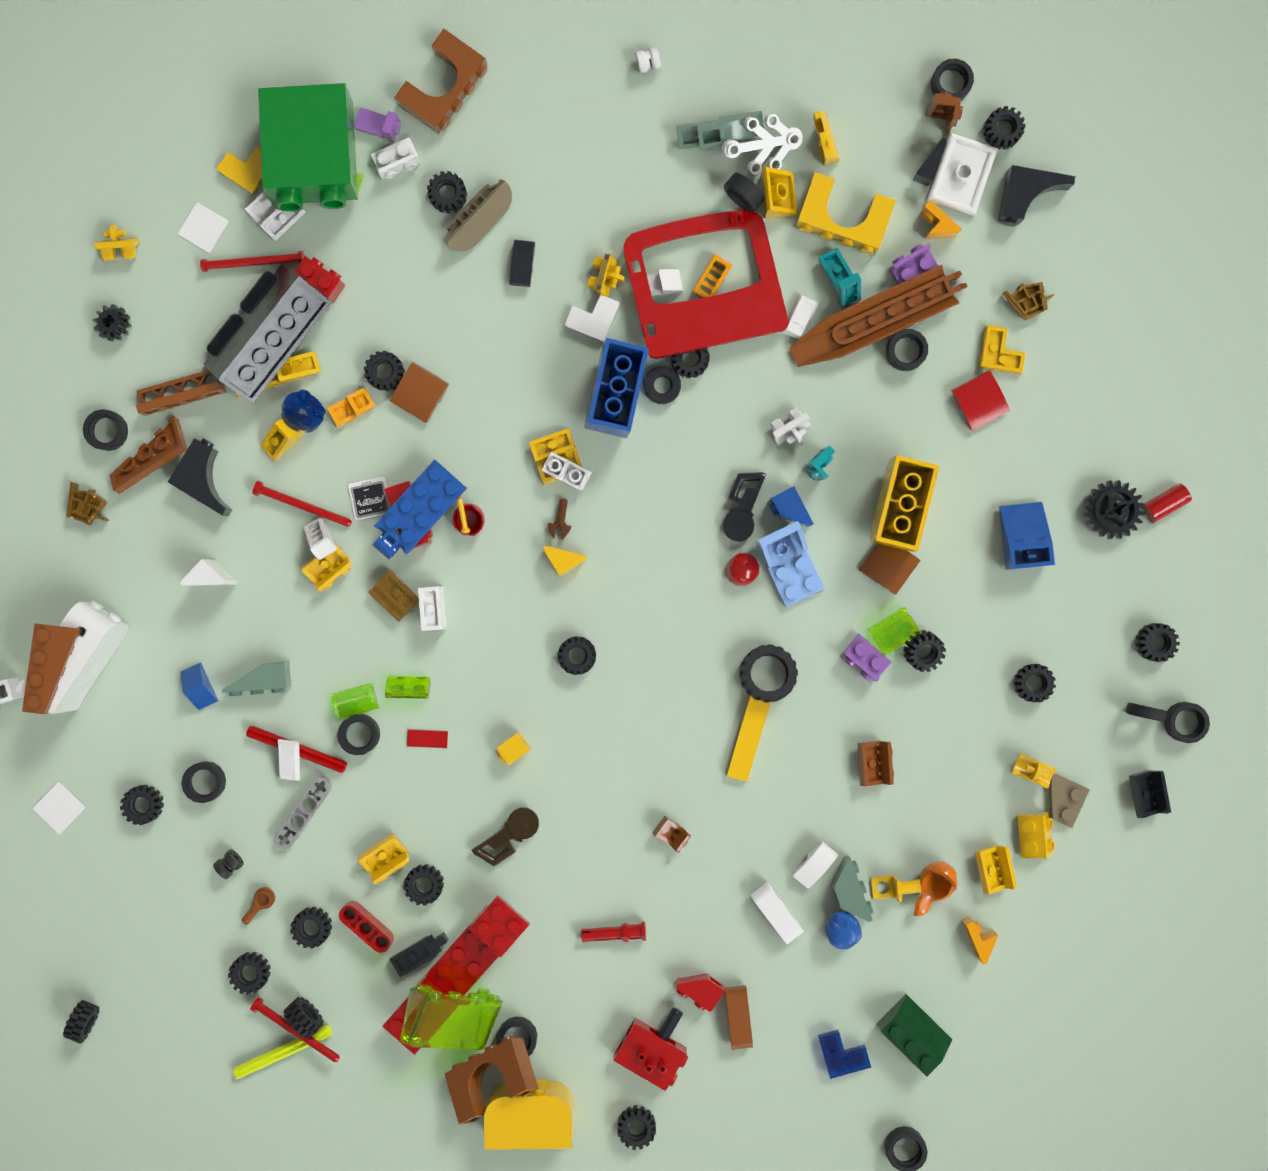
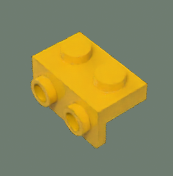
(326, 570)
(1035, 835)
(384, 858)
(995, 869)

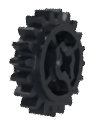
(1130, 501)

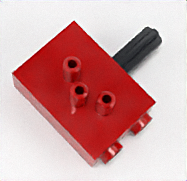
(653, 1052)

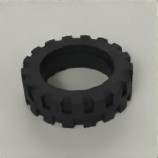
(781, 655)

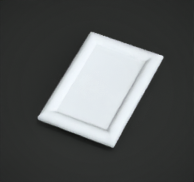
(962, 174)

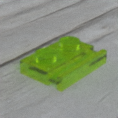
(893, 630)

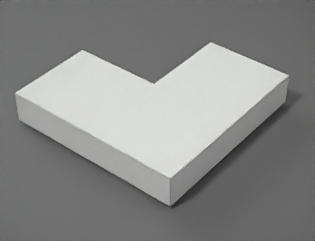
(595, 324)

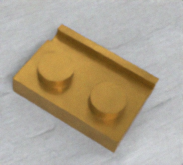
(394, 595)

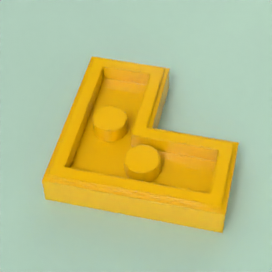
(247, 174)
(994, 354)

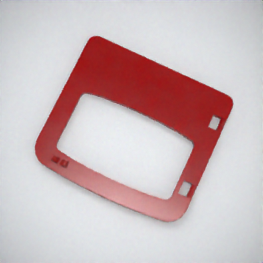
(712, 319)

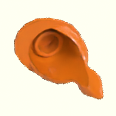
(937, 884)

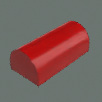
(1167, 502)

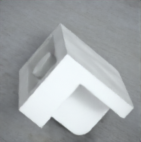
(432, 608)

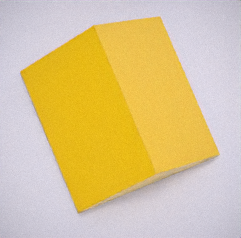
(779, 193)

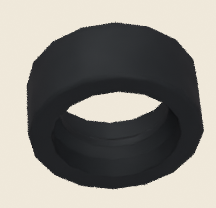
(957, 65)
(744, 192)
(923, 350)
(89, 426)
(1203, 722)
(342, 736)
(188, 788)
(519, 1022)
(898, 1134)

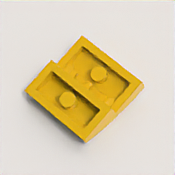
(558, 443)

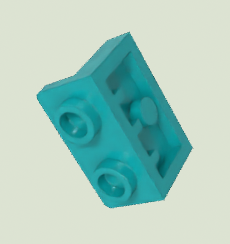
(820, 460)

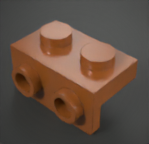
(945, 107)
(875, 763)

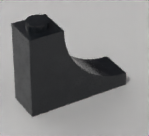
(1023, 186)
(195, 475)

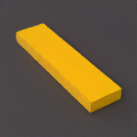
(748, 739)

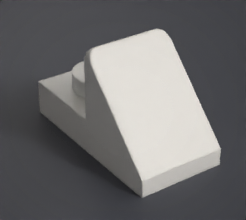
(665, 282)

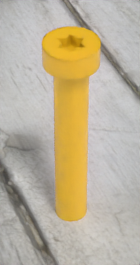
(465, 529)

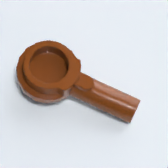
(263, 898)

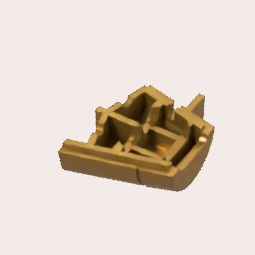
(1028, 300)
(84, 505)

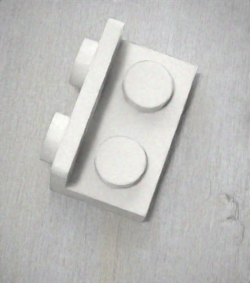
(396, 158)

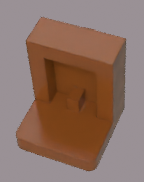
(672, 834)

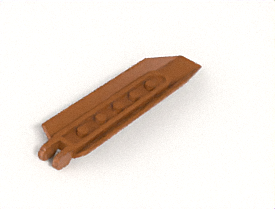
(878, 317)

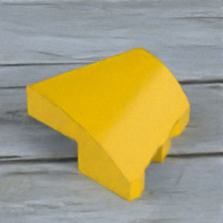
(826, 140)

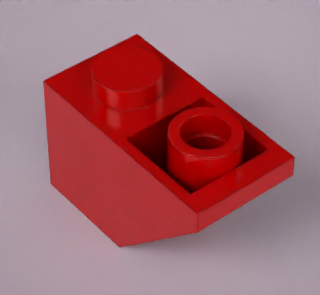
(702, 989)

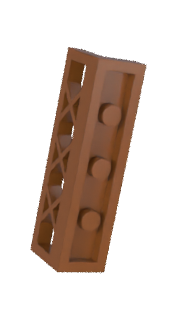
(181, 397)

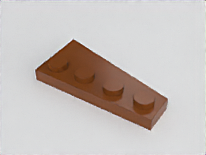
(150, 457)
(47, 664)

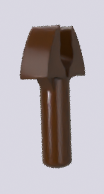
(560, 520)

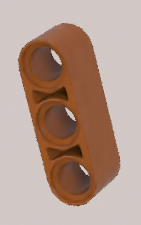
(738, 1017)

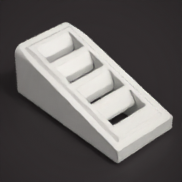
(320, 541)

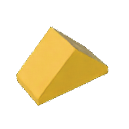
(563, 560)

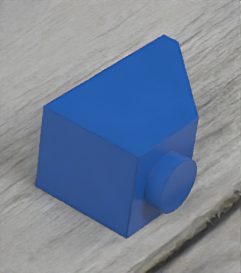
(790, 507)

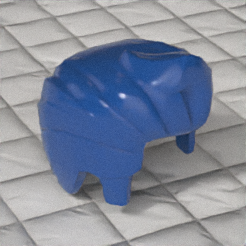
(843, 930)

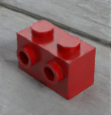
(323, 281)

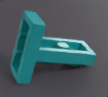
(843, 280)

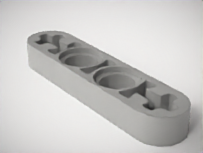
(305, 814)

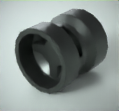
(229, 863)

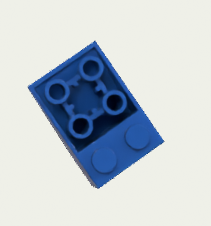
(1026, 536)

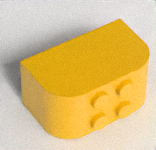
(903, 503)
(530, 1122)

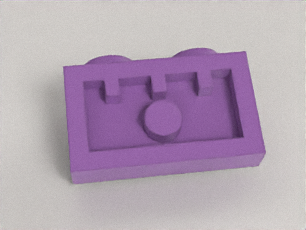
(913, 265)
(866, 658)

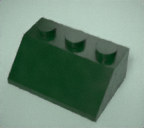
(915, 1034)

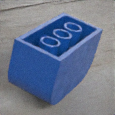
(616, 388)

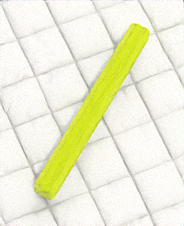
(278, 1053)

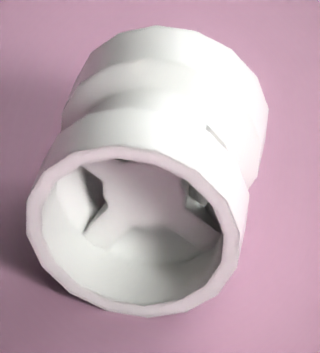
(644, 62)

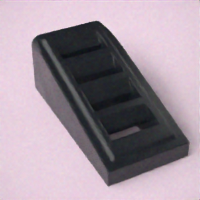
(927, 170)

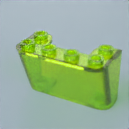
(449, 1019)

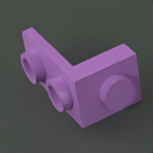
(378, 124)

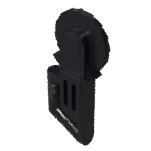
(739, 524)

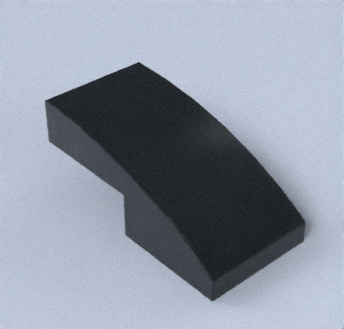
(522, 263)

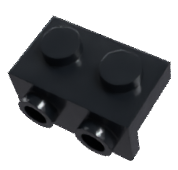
(1149, 793)

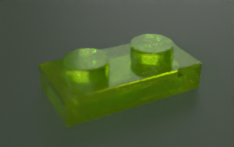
(407, 687)

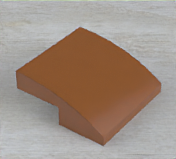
(419, 392)
(889, 567)

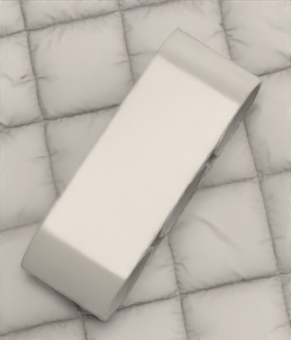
(777, 913)

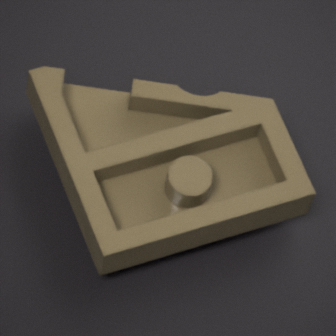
(1066, 800)

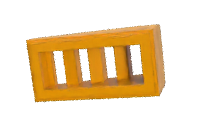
(722, 262)

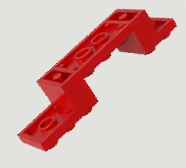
(468, 957)

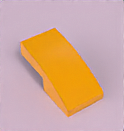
(351, 407)

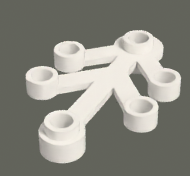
(766, 143)

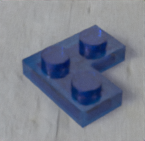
(841, 1061)

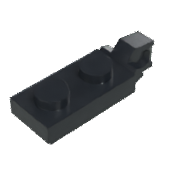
(418, 953)

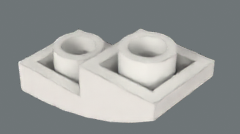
(566, 471)
(815, 865)

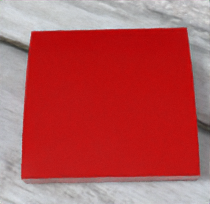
(980, 400)

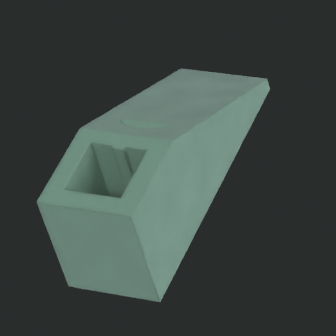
(266, 676)

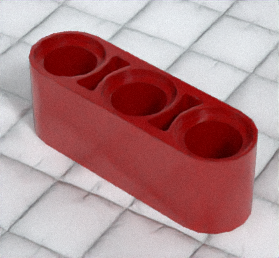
(368, 937)

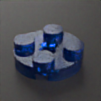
(307, 402)

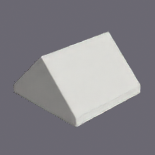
(208, 573)

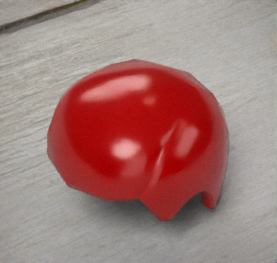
(474, 518)
(742, 569)

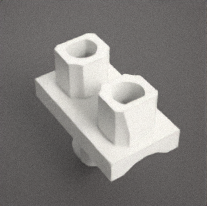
(793, 430)

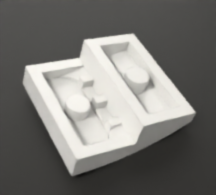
(270, 218)

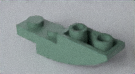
(716, 132)

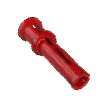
(624, 932)

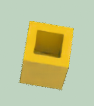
(513, 748)

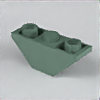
(851, 891)

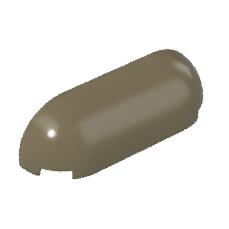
(478, 216)

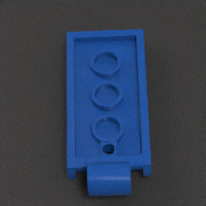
(418, 510)

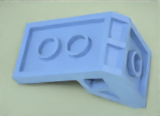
(789, 563)

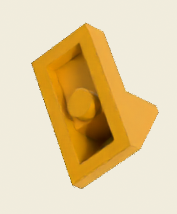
(944, 225)
(983, 943)

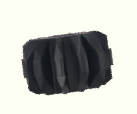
(109, 315)

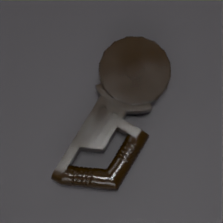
(521, 825)

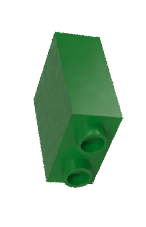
(308, 146)

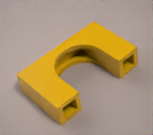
(815, 218)

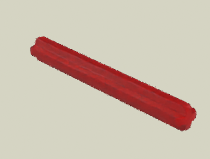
(304, 751)

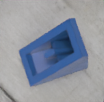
(198, 687)

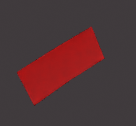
(427, 738)

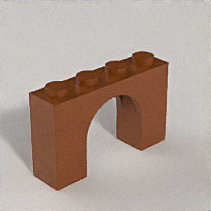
(437, 111)
(466, 1077)

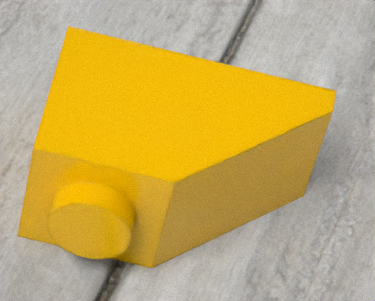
(280, 439)

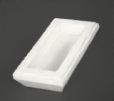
(801, 316)
(289, 759)

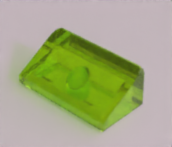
(354, 701)

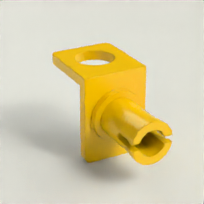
(895, 887)

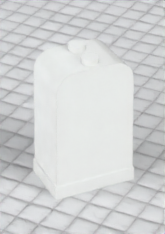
(92, 651)

